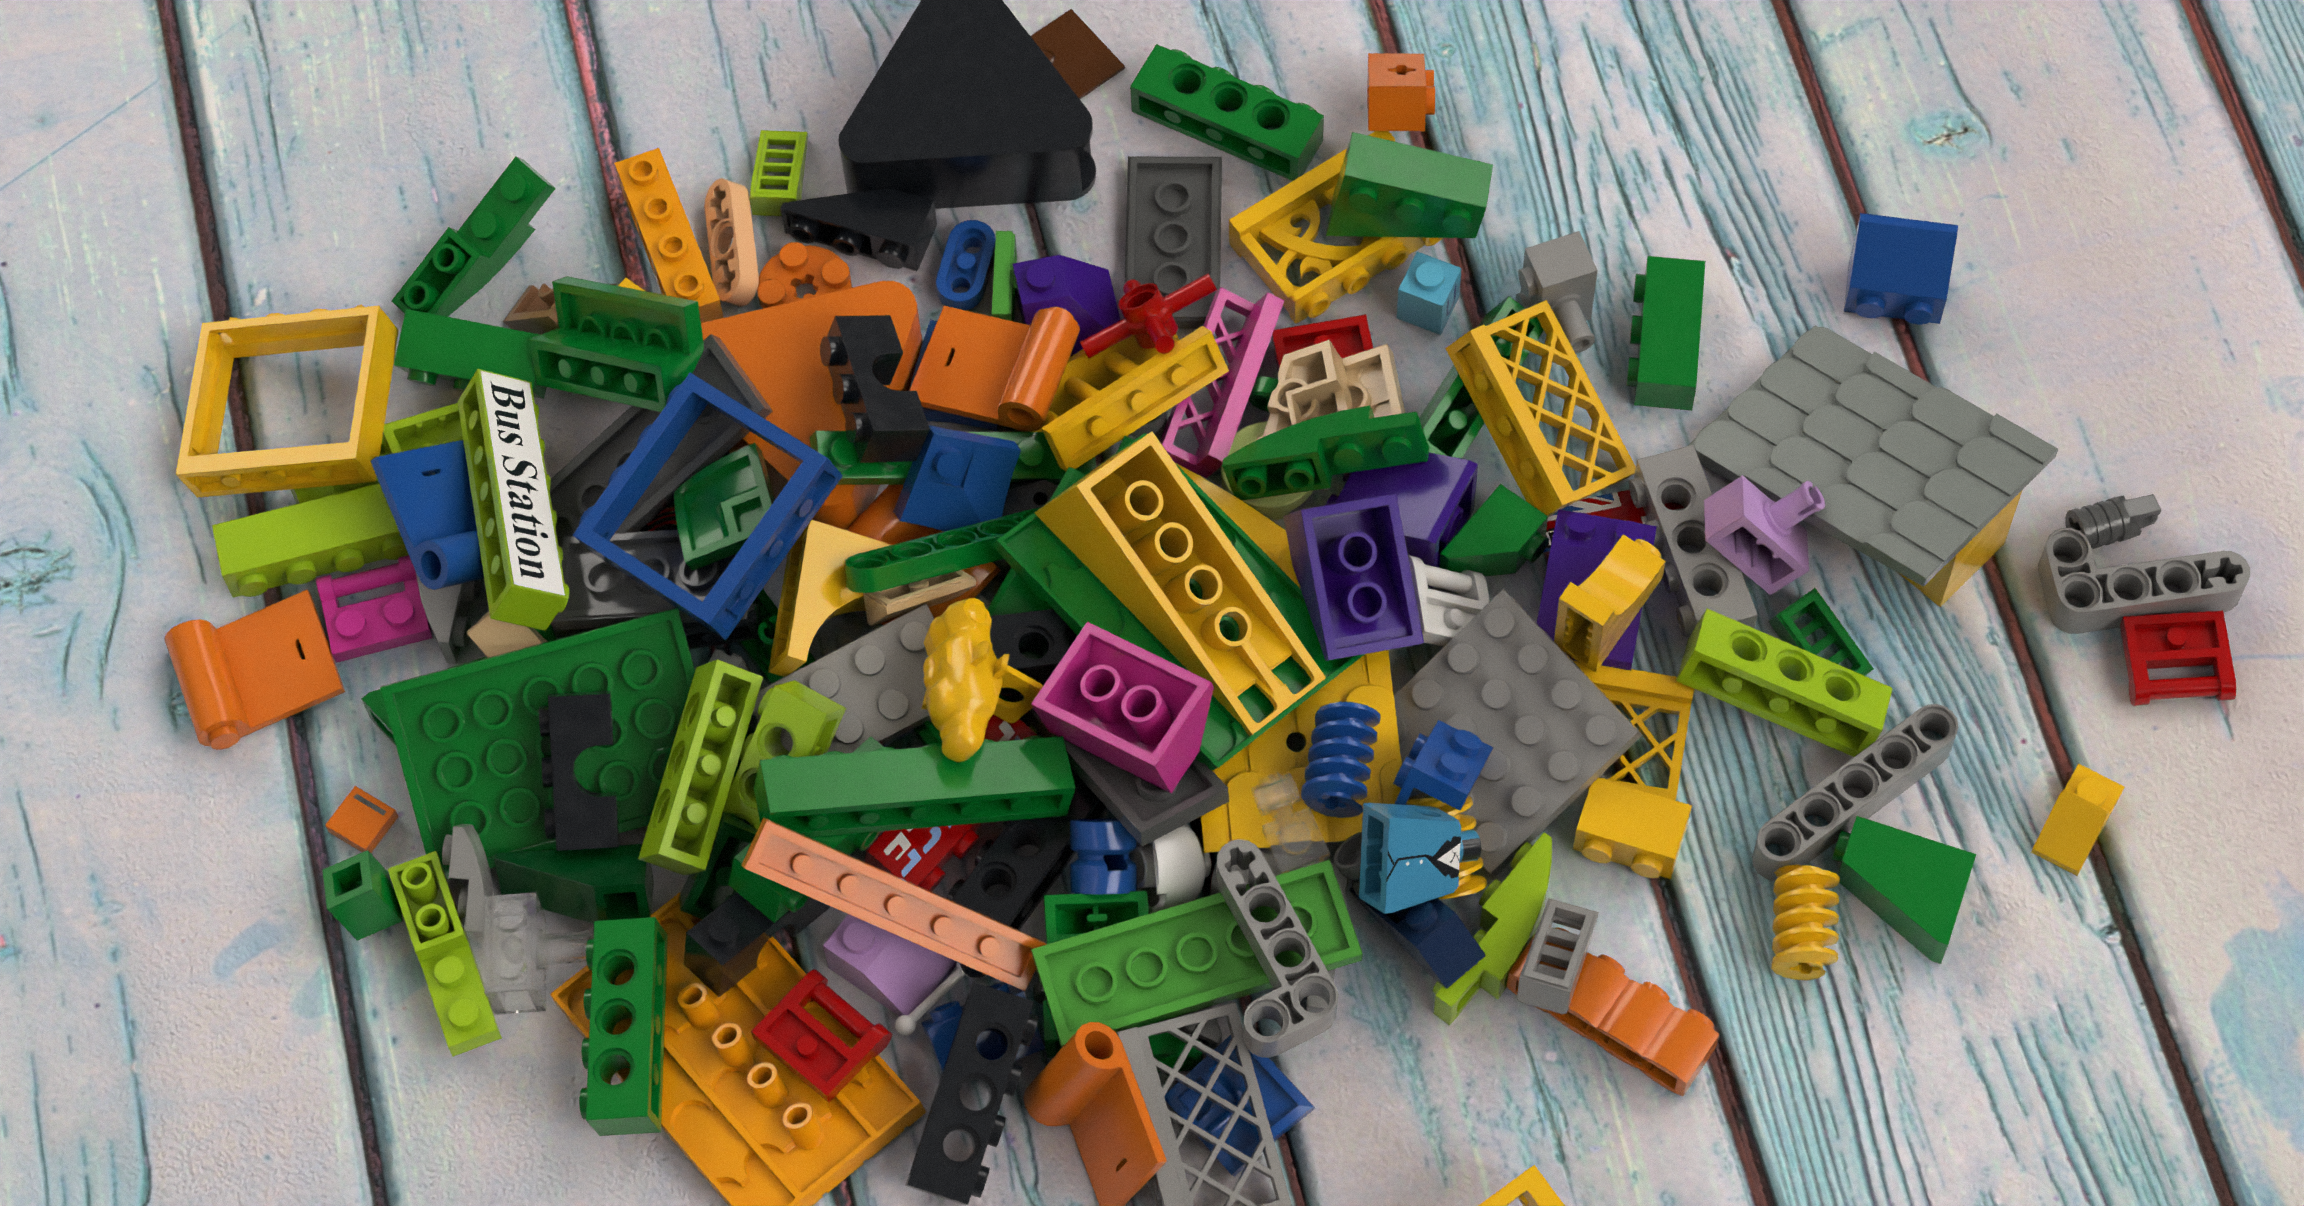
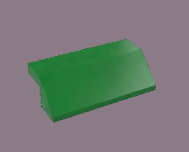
(618, 343)

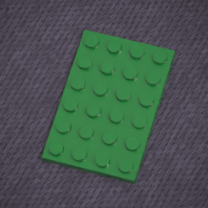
(476, 742)

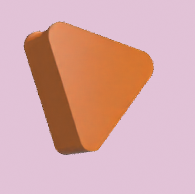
(783, 361)

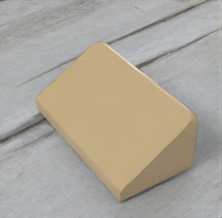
(900, 600)

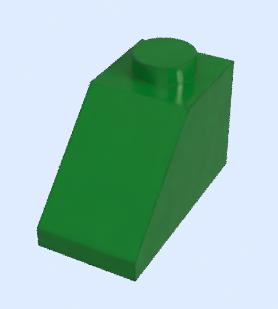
(1498, 537)

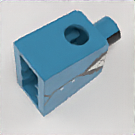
(1411, 855)

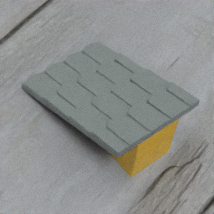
(1898, 461)

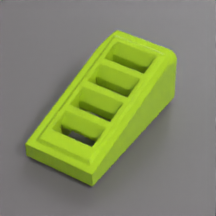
(769, 201)

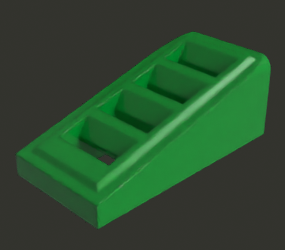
(1822, 618)

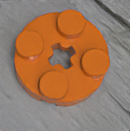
(798, 266)

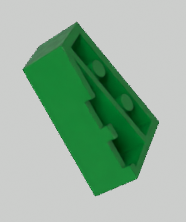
(1407, 192)

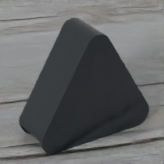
(969, 115)

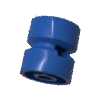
(1099, 874)

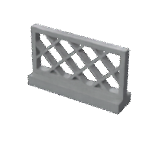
(1170, 1181)

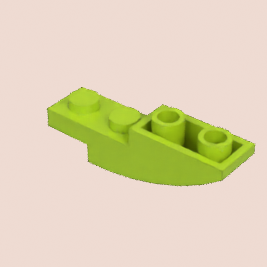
(1511, 920)
(444, 953)

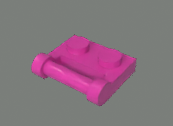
(377, 622)

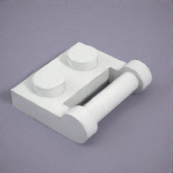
(1443, 613)

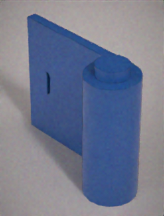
(433, 512)

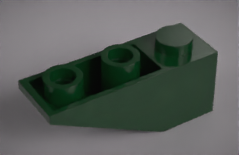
(582, 882)

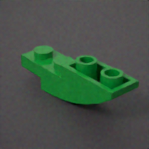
(481, 247)
(1314, 450)

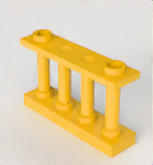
(1123, 391)

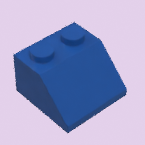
(1900, 268)

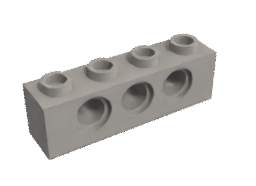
(1679, 479)

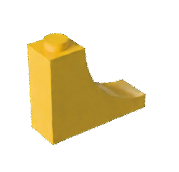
(814, 590)
(1605, 604)

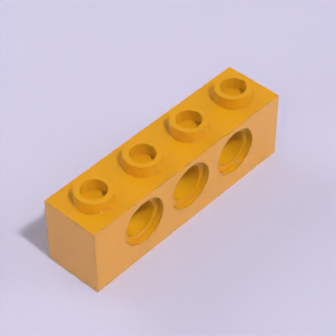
(666, 232)

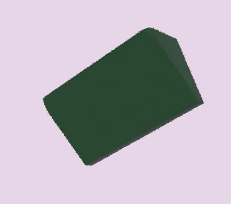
(710, 888)

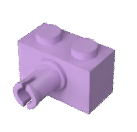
(1762, 534)

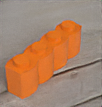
(1633, 1021)

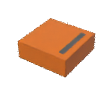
(361, 820)

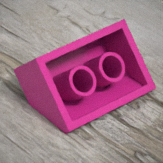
(1126, 706)

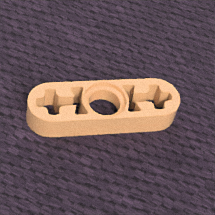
(730, 217)

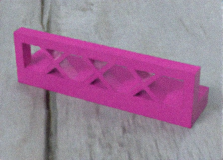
(1236, 387)

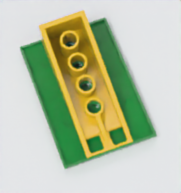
(1178, 577)

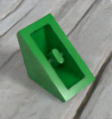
(1080, 913)

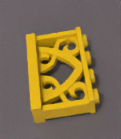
(1273, 221)

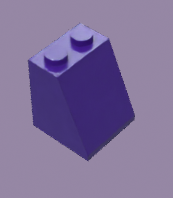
(1431, 497)

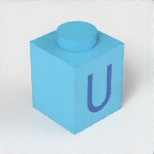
(1428, 293)

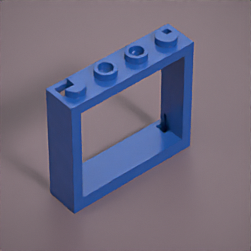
(765, 545)

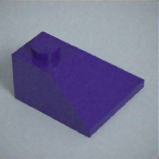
(1067, 284)

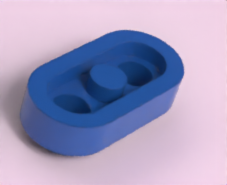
(964, 268)

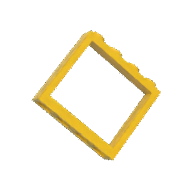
(291, 467)

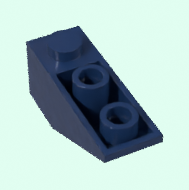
(1432, 938)

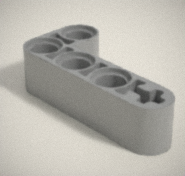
(2207, 580)
(1267, 942)

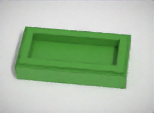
(1003, 281)

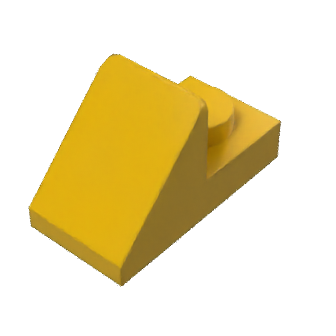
(2077, 819)

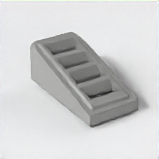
(1549, 986)

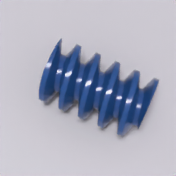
(1340, 758)

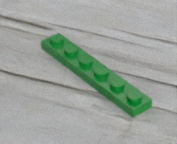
(1034, 462)

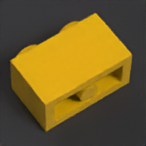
(1631, 828)

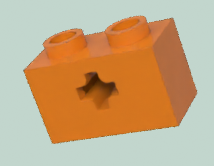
(1399, 92)

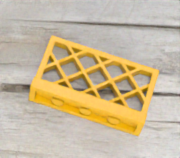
(1516, 421)
(1653, 694)

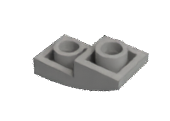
(469, 862)

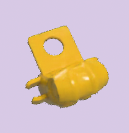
(966, 679)

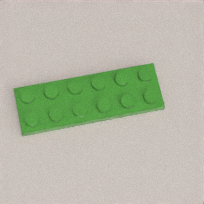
(1184, 957)

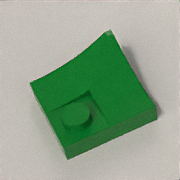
(722, 506)

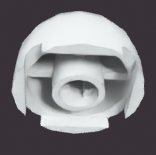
(1171, 868)

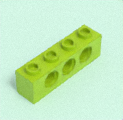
(1784, 684)
(808, 719)
(700, 768)

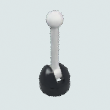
(906, 1024)

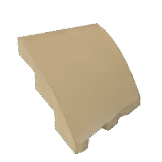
(1322, 383)

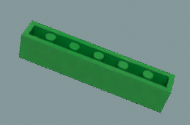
(915, 787)

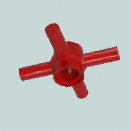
(1148, 316)

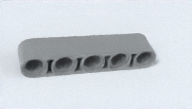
(1865, 772)

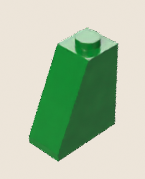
(1905, 881)

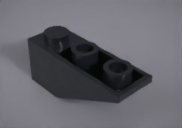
(868, 223)

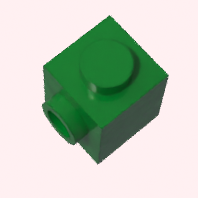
(361, 895)

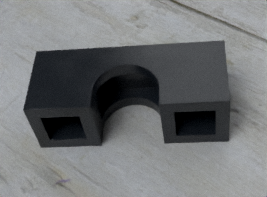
(861, 360)
(579, 816)
(730, 938)

